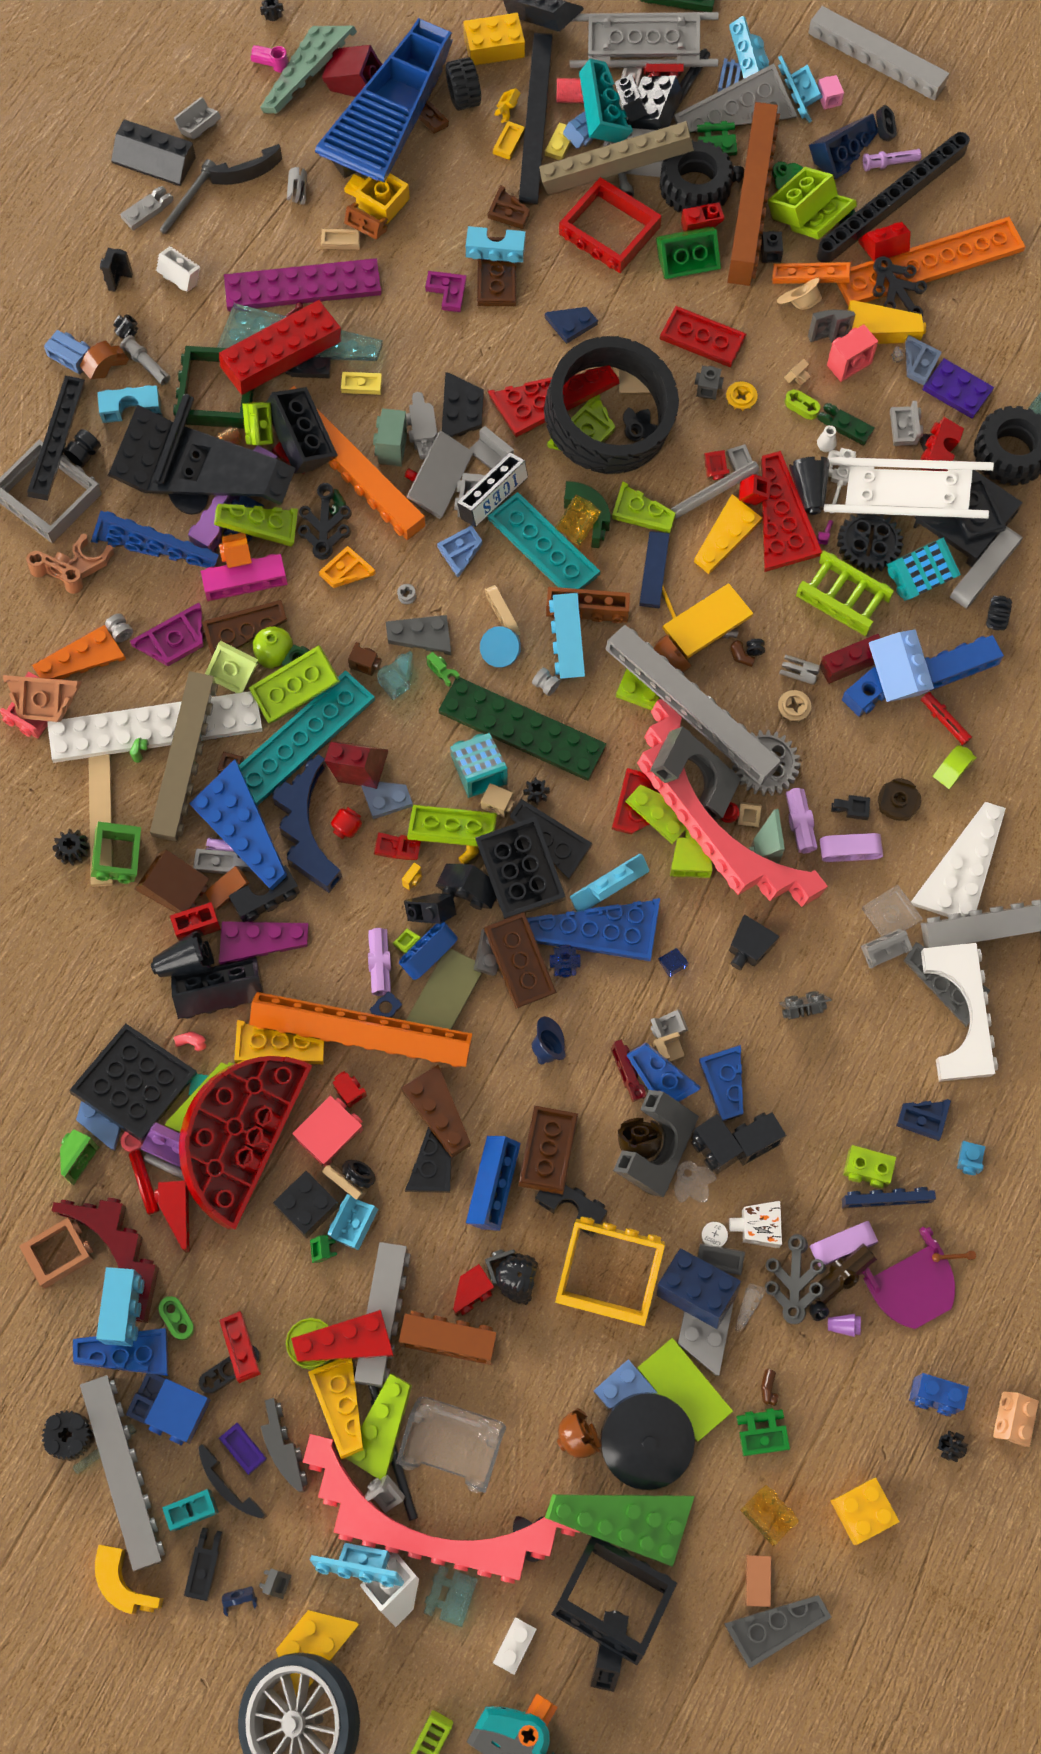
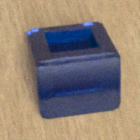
(673, 962)

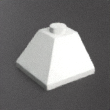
(394, 1601)

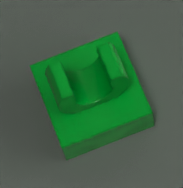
(320, 1248)

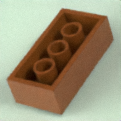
(447, 1338)

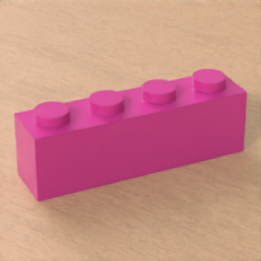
(243, 579)

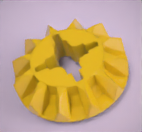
(741, 388)

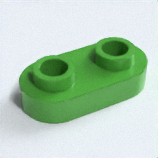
(177, 1318)

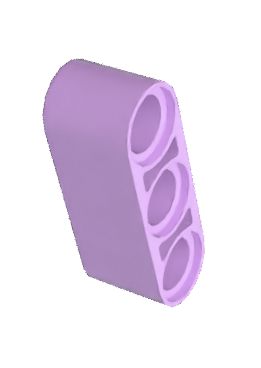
(851, 847)
(843, 1243)

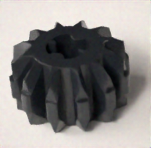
(999, 613)
(76, 852)

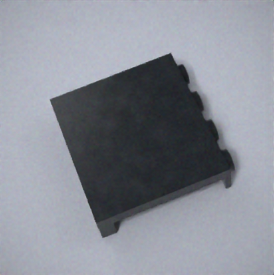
(951, 531)

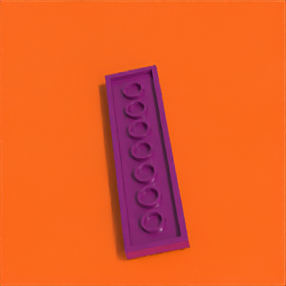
(303, 284)

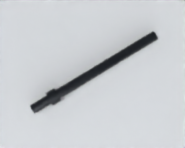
(398, 1470)

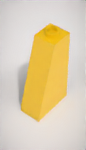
(886, 323)

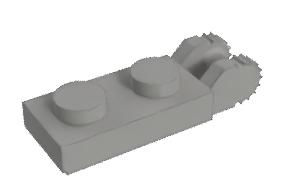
(146, 208)

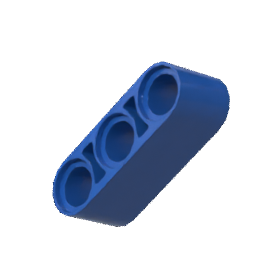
(428, 950)

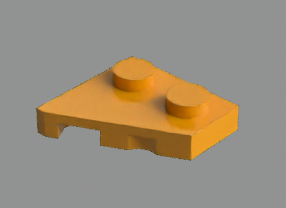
(346, 568)

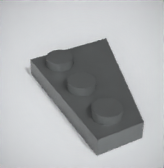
(424, 632)

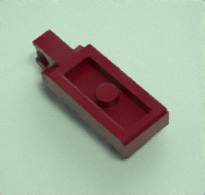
(627, 1071)

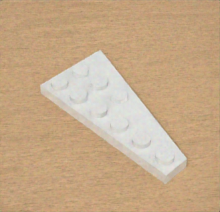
(961, 874)

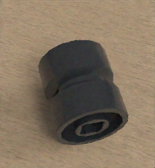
(81, 448)

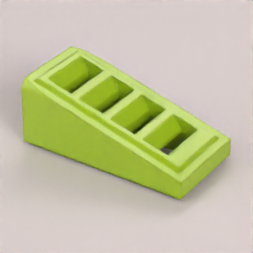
(442, 1722)

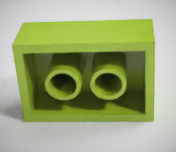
(802, 197)

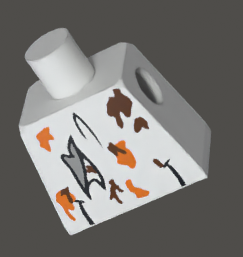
(759, 1224)

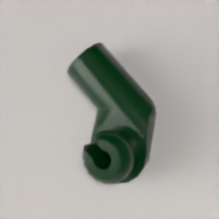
(338, 502)

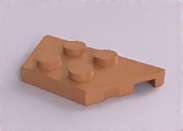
(41, 697)

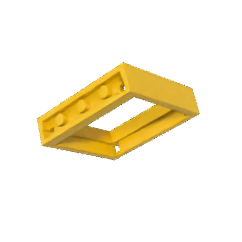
(598, 1306)

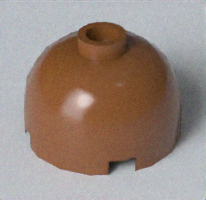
(668, 649)
(577, 1436)

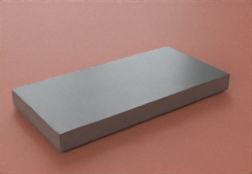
(439, 474)

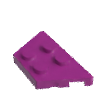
(173, 637)

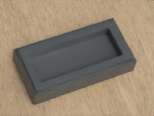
(722, 1258)

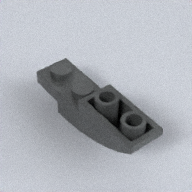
(283, 1455)

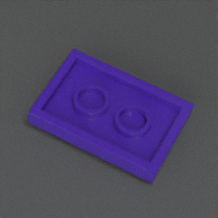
(958, 388)

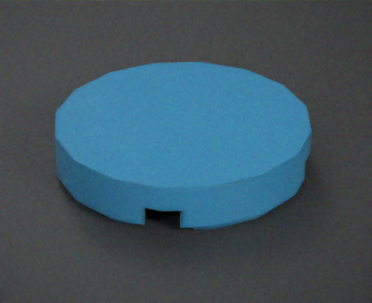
(500, 646)

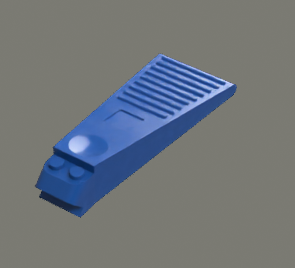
(386, 109)

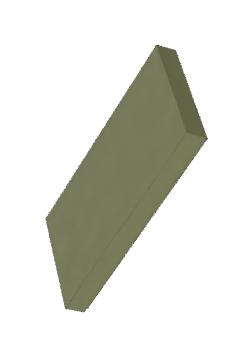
(446, 991)

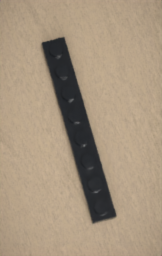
(56, 438)

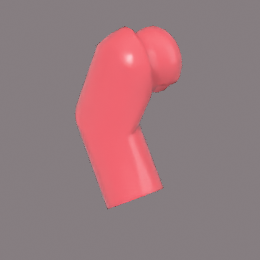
(191, 1038)

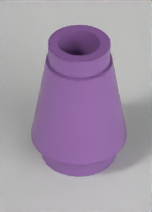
(845, 1324)

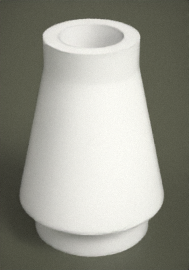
(827, 439)

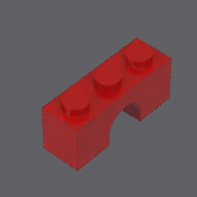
(942, 441)

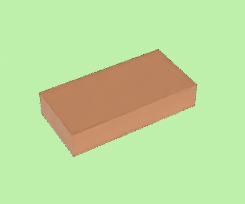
(758, 1581)

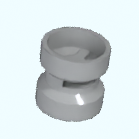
(119, 628)
(546, 681)

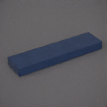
(654, 569)

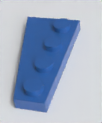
(146, 1355)

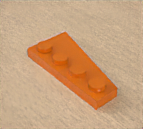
(85, 653)

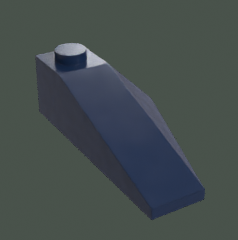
(840, 148)

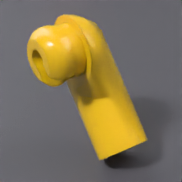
(469, 854)

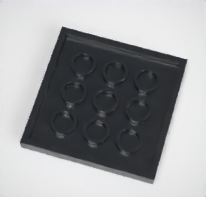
(133, 1082)

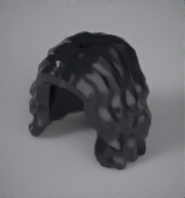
(511, 1285)

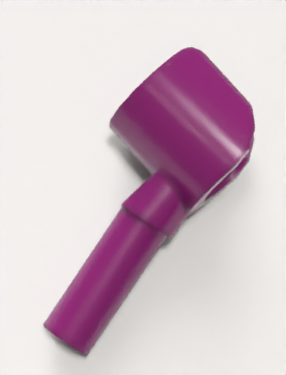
(823, 537)

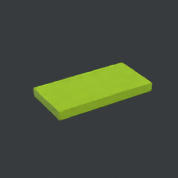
(294, 684)
(449, 825)
(680, 1380)

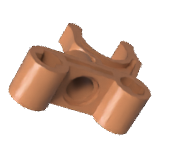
(66, 569)

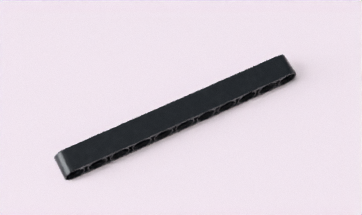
(535, 118)
(892, 197)

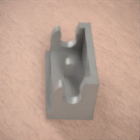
(886, 947)

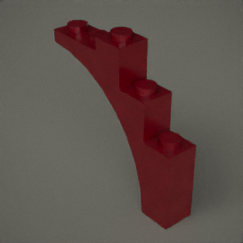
(124, 1244)

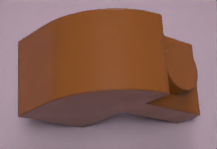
(100, 359)

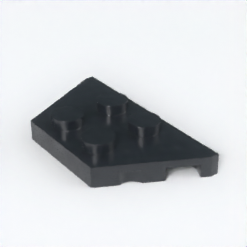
(461, 406)

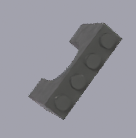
(719, 779)
(677, 1128)

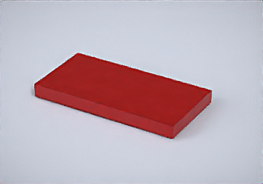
(703, 336)

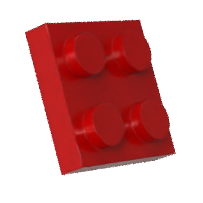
(663, 70)

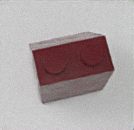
(351, 69)
(356, 763)

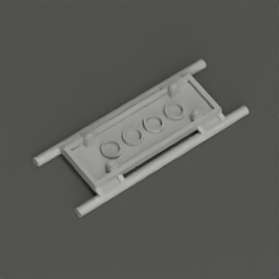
(645, 36)

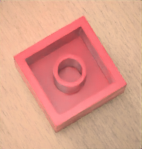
(852, 352)

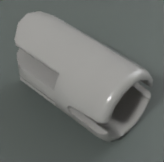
(297, 185)
(806, 672)

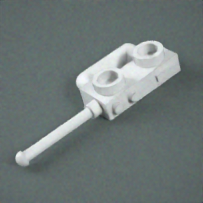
(841, 474)

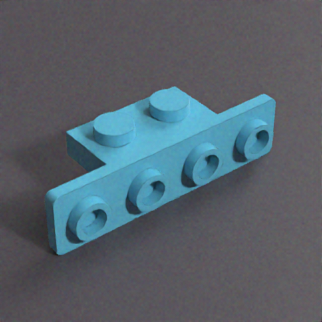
(748, 48)
(803, 85)
(609, 883)
(359, 1562)

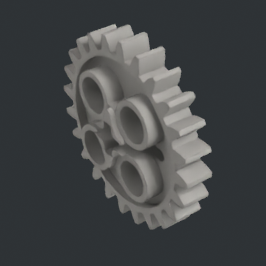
(786, 772)

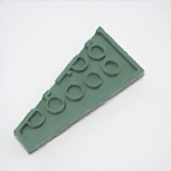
(308, 60)

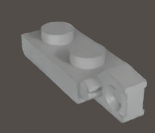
(218, 861)

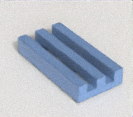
(732, 65)

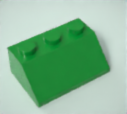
(688, 252)

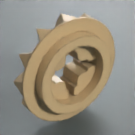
(798, 698)

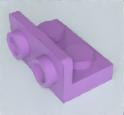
(163, 1143)

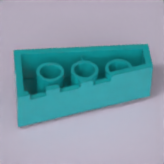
(601, 103)

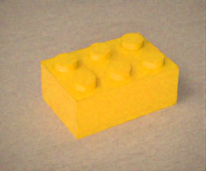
(494, 39)

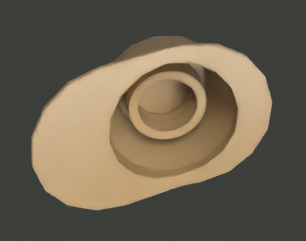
(803, 296)

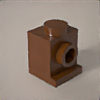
(364, 660)

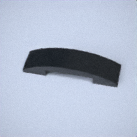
(246, 171)
(209, 1463)

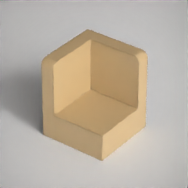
(669, 1047)

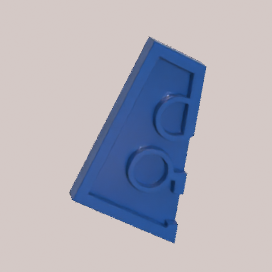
(660, 1073)

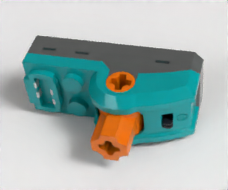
(501, 1729)

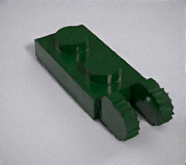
(846, 424)

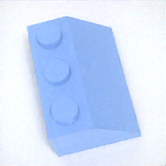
(901, 665)

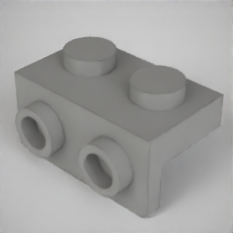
(196, 119)
(906, 425)

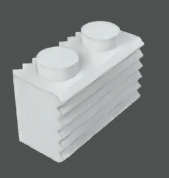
(178, 269)

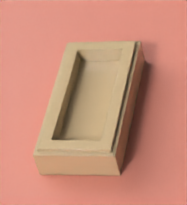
(340, 239)
(339, 1178)

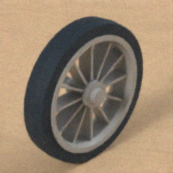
(297, 1717)

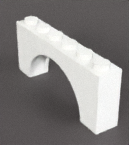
(962, 968)

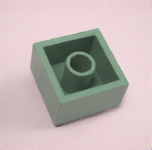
(391, 437)

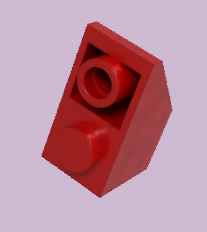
(702, 217)
(472, 1287)

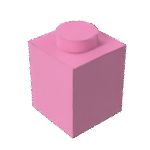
(831, 92)

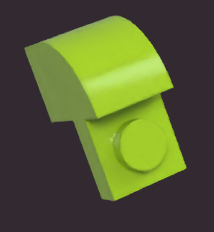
(954, 766)

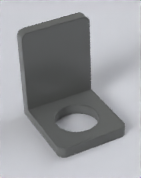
(496, 1257)

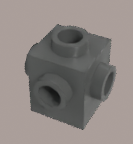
(708, 382)

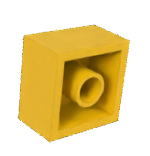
(382, 198)
(864, 1511)

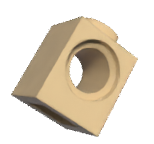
(497, 800)

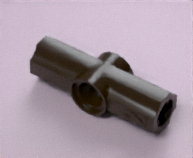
(845, 1272)

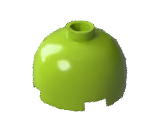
(272, 646)

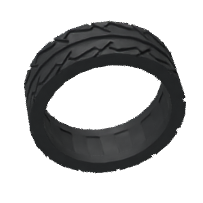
(626, 356)

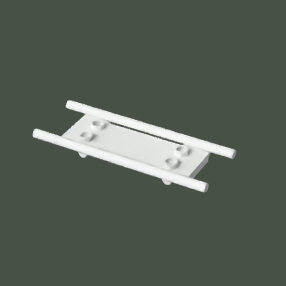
(909, 490)

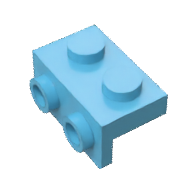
(352, 1222)

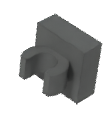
(276, 1583)

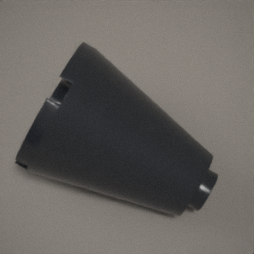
(811, 482)
(184, 957)

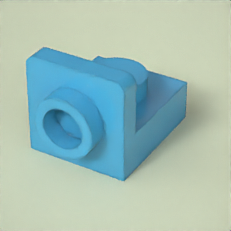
(971, 1158)

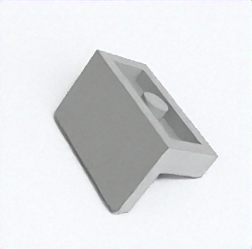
(490, 448)

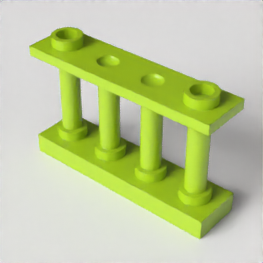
(843, 612)

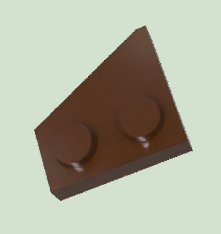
(508, 210)

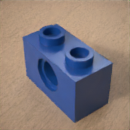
(856, 698)

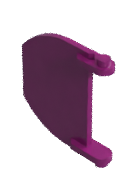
(915, 1287)

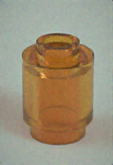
(230, 435)

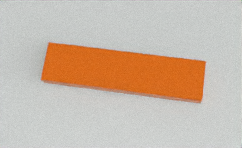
(803, 272)

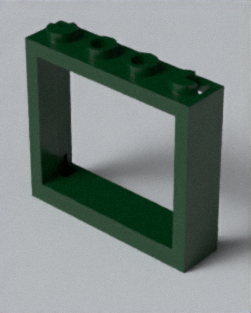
(205, 417)

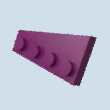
(253, 939)

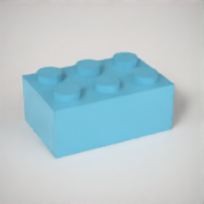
(120, 1307)

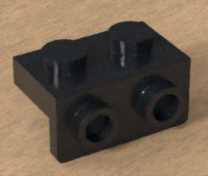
(114, 266)

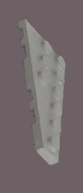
(738, 101)

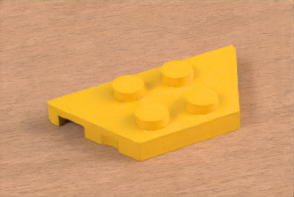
(316, 1635)

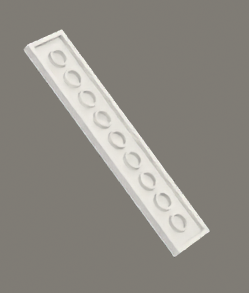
(117, 730)

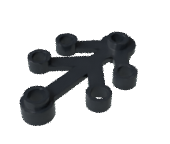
(896, 285)
(324, 525)

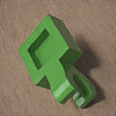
(438, 666)

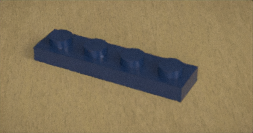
(898, 1197)

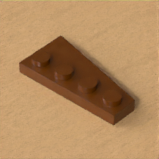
(243, 625)
(436, 1107)

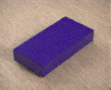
(243, 1448)

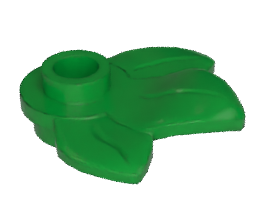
(787, 174)

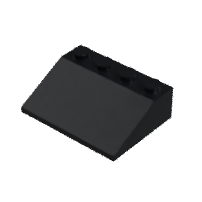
(520, 868)

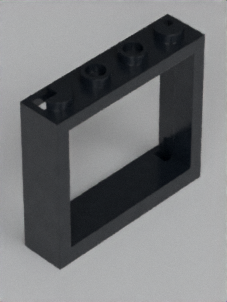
(598, 1629)

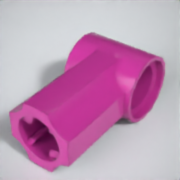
(272, 57)

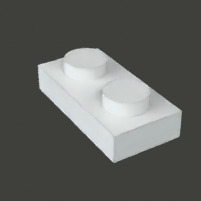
(514, 1646)

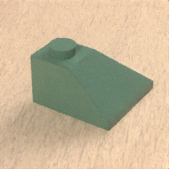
(769, 839)

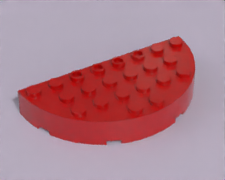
(234, 1131)

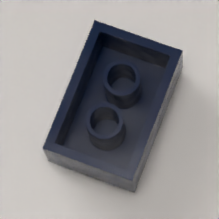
(698, 1288)

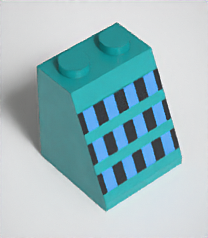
(923, 569)
(479, 764)

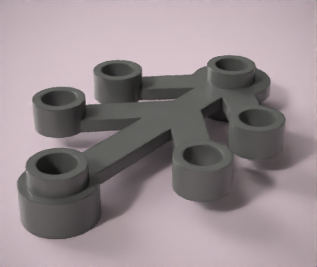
(795, 1282)

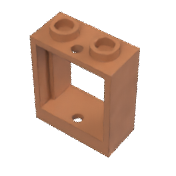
(36, 1265)

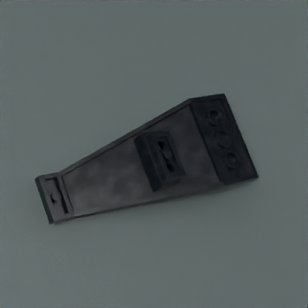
(218, 470)

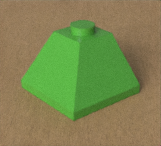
(76, 1154)

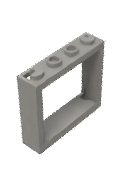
(21, 468)

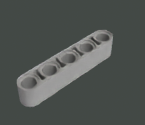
(986, 567)

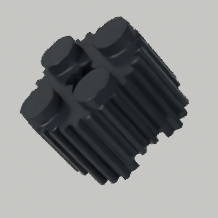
(54, 1433)

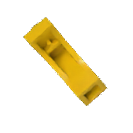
(113, 1587)

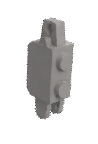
(422, 423)

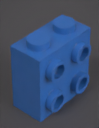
(939, 1394)
(177, 1412)

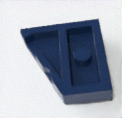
(571, 322)
(924, 1118)

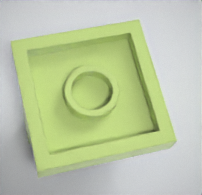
(231, 667)

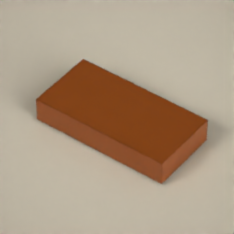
(226, 885)

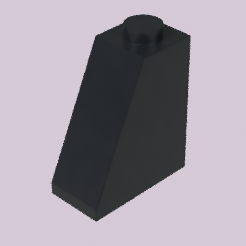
(608, 1663)

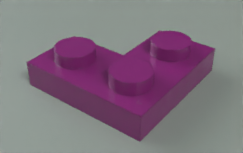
(450, 285)

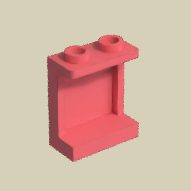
(26, 726)
(328, 1130)

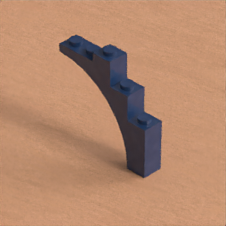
(295, 801)

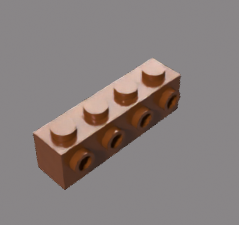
(596, 604)

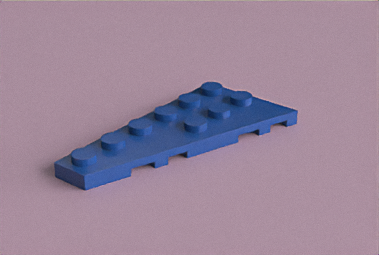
(149, 541)
(237, 820)
(607, 930)

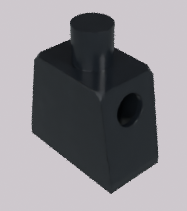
(751, 943)

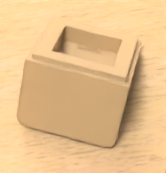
(749, 814)

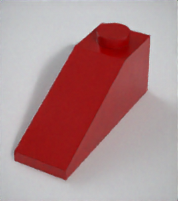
(174, 1204)

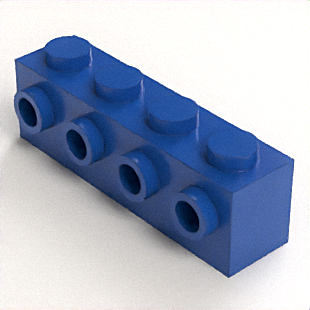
(964, 661)
(493, 1183)

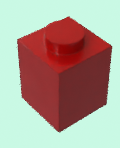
(754, 489)

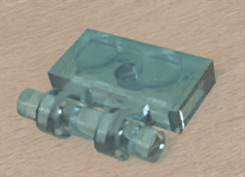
(457, 1599)

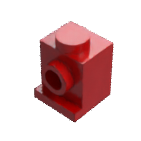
(348, 1089)

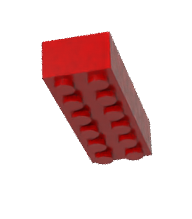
(280, 347)

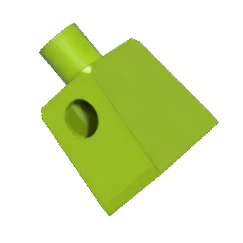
(690, 859)

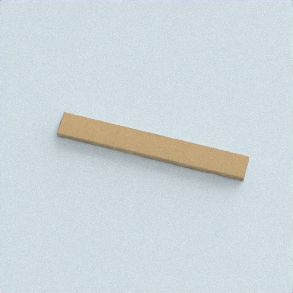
(100, 809)

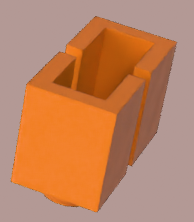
(235, 550)

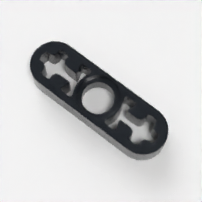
(211, 1373)

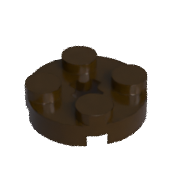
(909, 794)

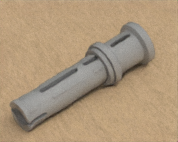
(139, 354)

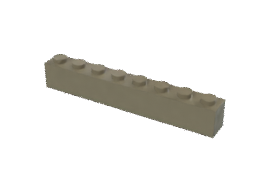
(616, 158)
(183, 756)

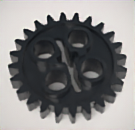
(851, 537)

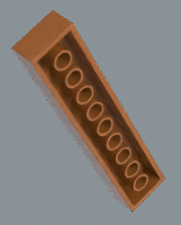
(754, 194)

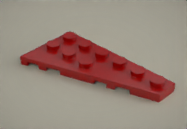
(524, 405)
(786, 527)

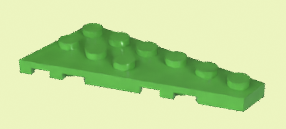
(634, 1522)

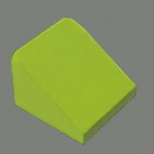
(406, 941)

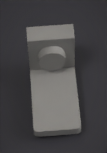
(467, 482)

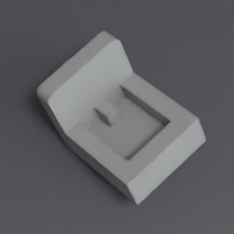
(669, 1024)
(385, 1493)

